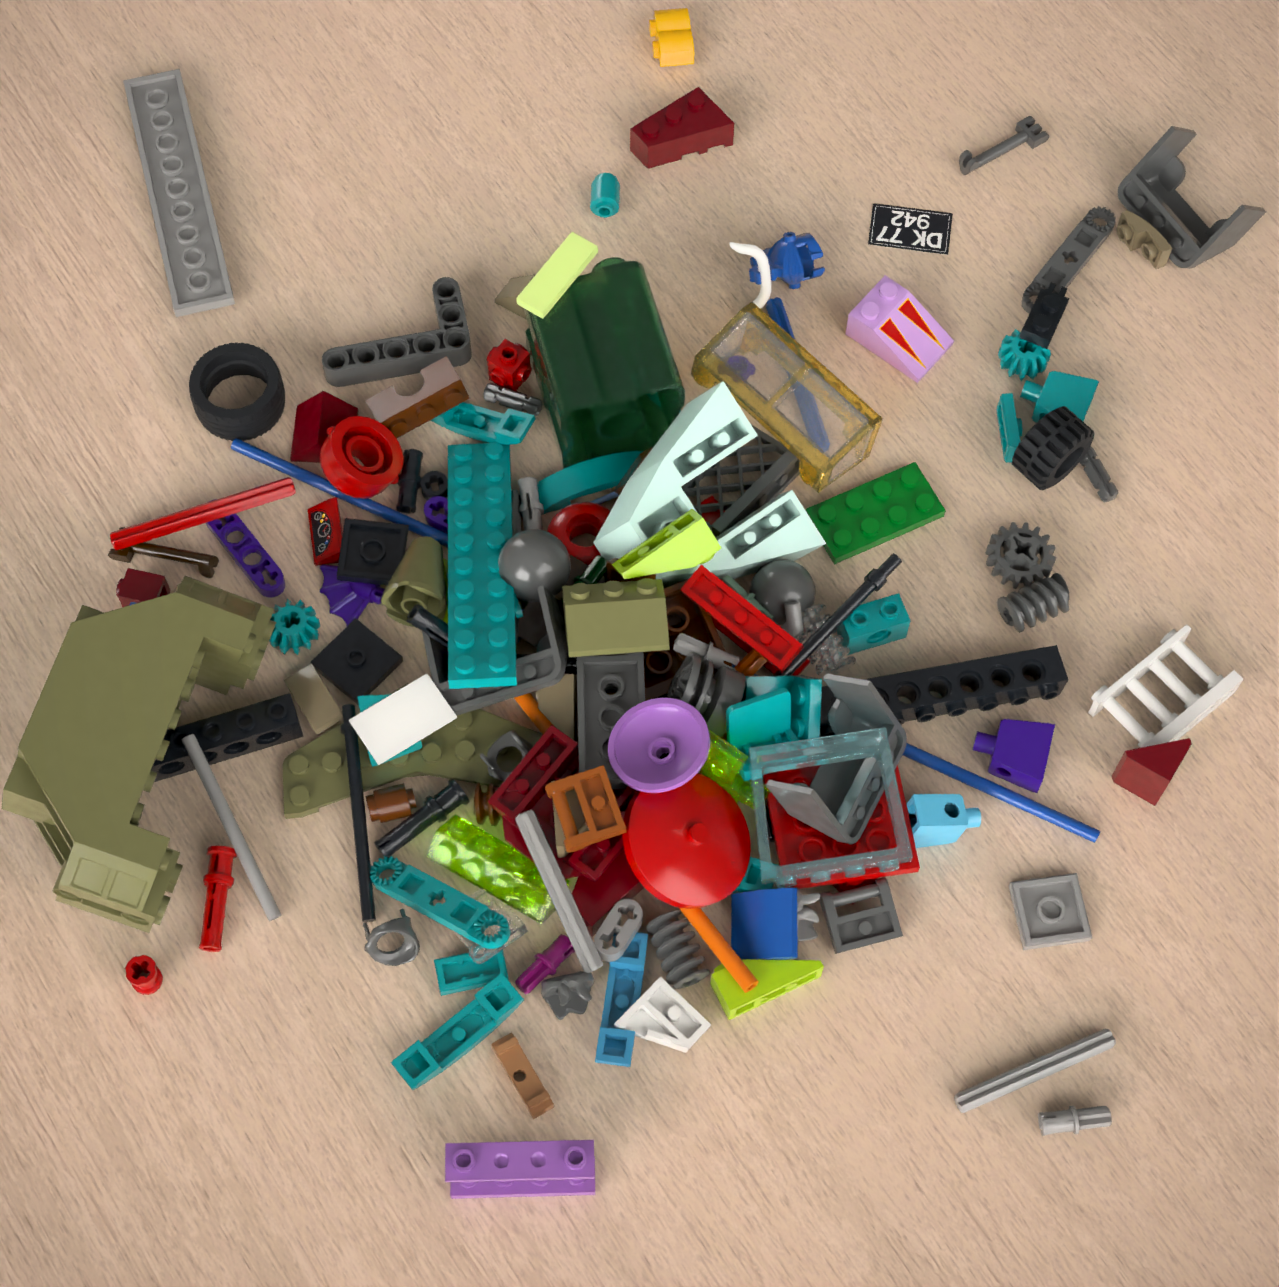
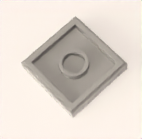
(1050, 911)

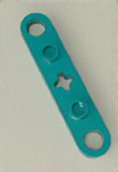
(458, 912)

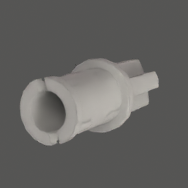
(686, 644)
(1074, 1120)

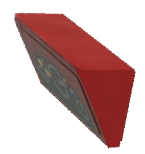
(325, 531)

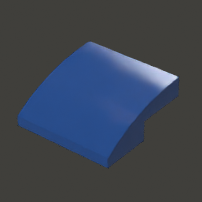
(765, 924)

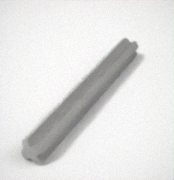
(559, 891)
(1034, 1070)

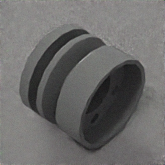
(707, 694)

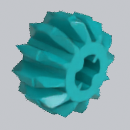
(1022, 356)
(294, 626)

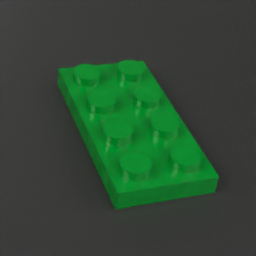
(875, 512)

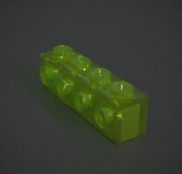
(491, 867)

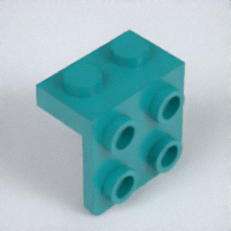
(759, 723)

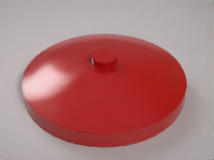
(687, 843)

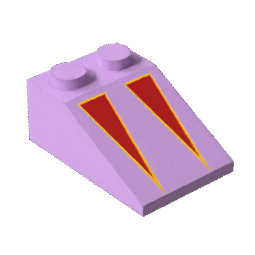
(898, 329)

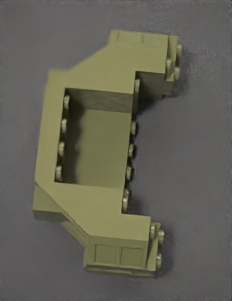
(106, 725)

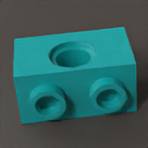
(875, 624)

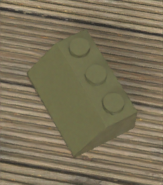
(615, 617)

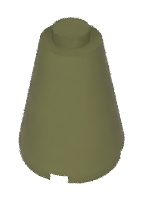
(417, 581)

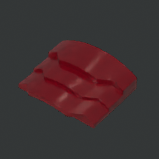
(550, 760)

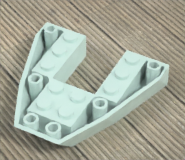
(653, 496)

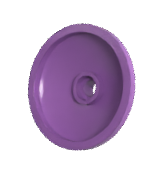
(657, 729)

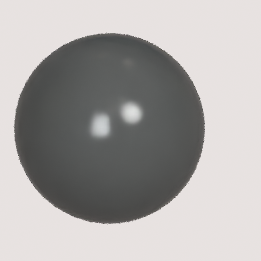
(534, 560)

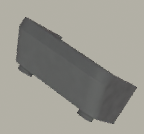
(1152, 196)
(533, 671)
(845, 791)

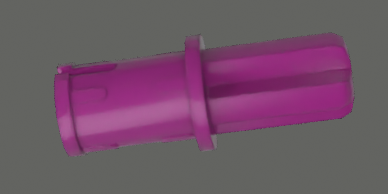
(545, 964)

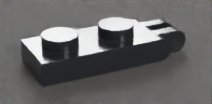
(1045, 316)

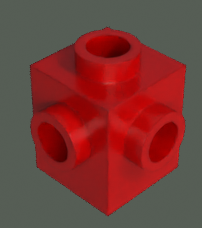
(509, 365)

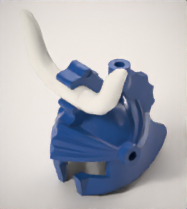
(786, 259)

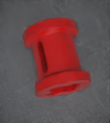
(146, 965)

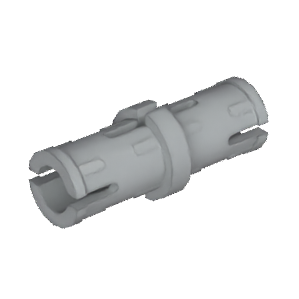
(530, 506)

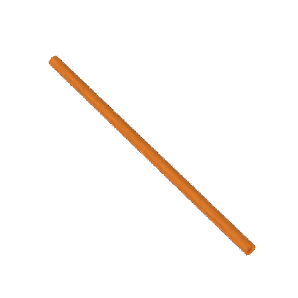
(696, 917)

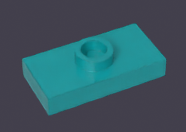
(1009, 426)
(462, 974)

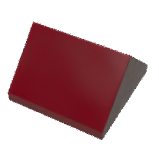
(312, 422)
(1150, 768)

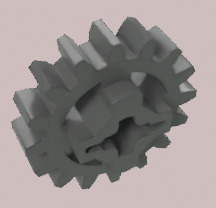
(1020, 555)

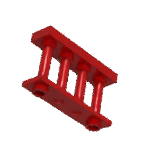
(743, 621)

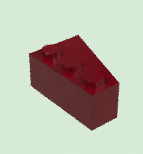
(681, 129)

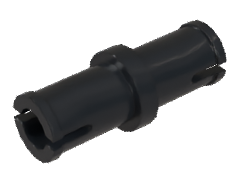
(409, 481)

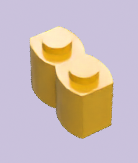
(673, 37)

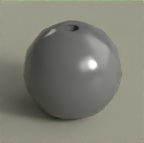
(780, 584)

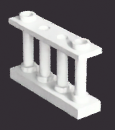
(1196, 706)

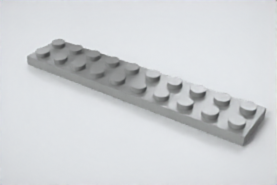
(178, 193)

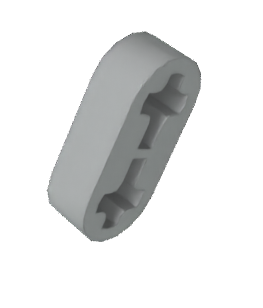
(624, 934)

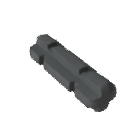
(512, 399)
(1099, 476)

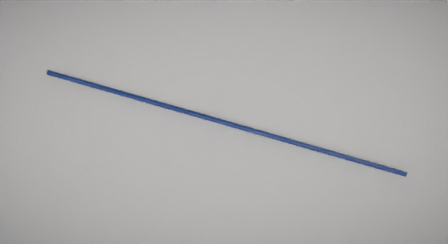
(910, 751)

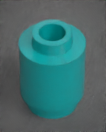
(605, 195)

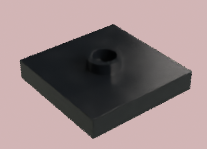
(371, 551)
(357, 661)

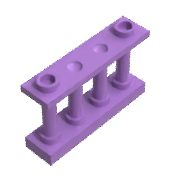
(520, 1169)

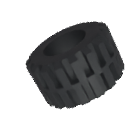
(1052, 448)

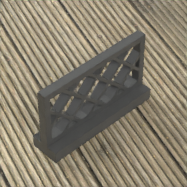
(757, 493)

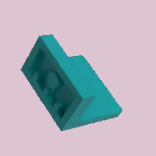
(805, 700)

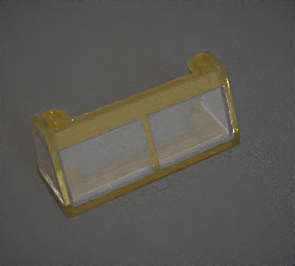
(789, 395)

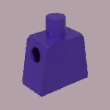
(1017, 751)

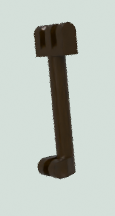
(204, 561)

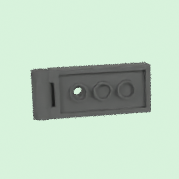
(600, 711)

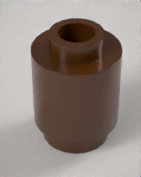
(391, 803)

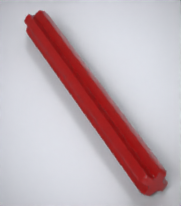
(202, 513)

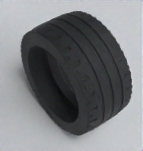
(231, 361)

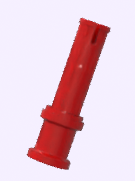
(218, 882)

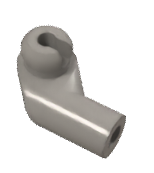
(794, 619)

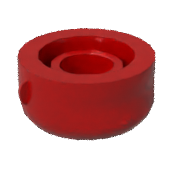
(369, 443)
(577, 520)

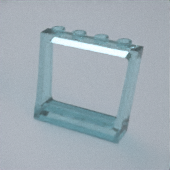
(819, 752)

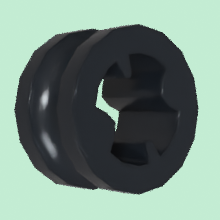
(434, 477)

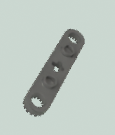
(1080, 246)

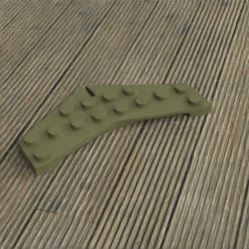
(319, 770)

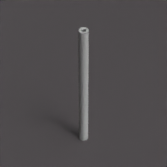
(231, 827)

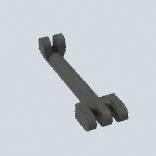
(1025, 133)

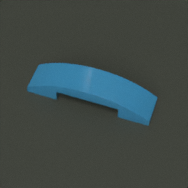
(622, 991)

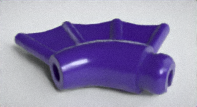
(346, 597)

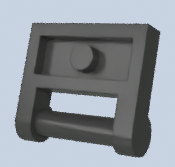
(864, 926)

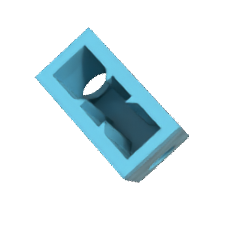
(940, 818)

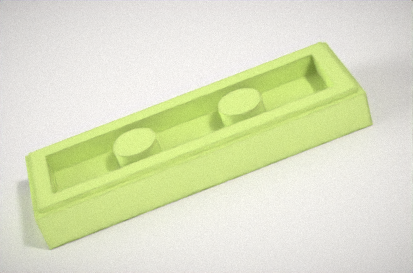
(557, 275)

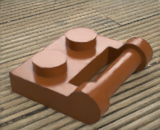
(597, 805)

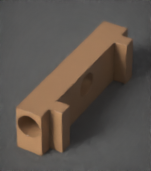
(530, 1089)

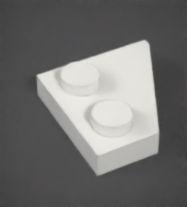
(664, 1018)

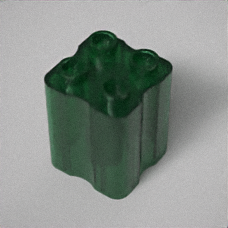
(605, 364)

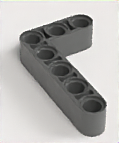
(409, 347)

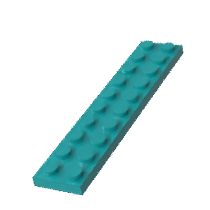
(478, 598)

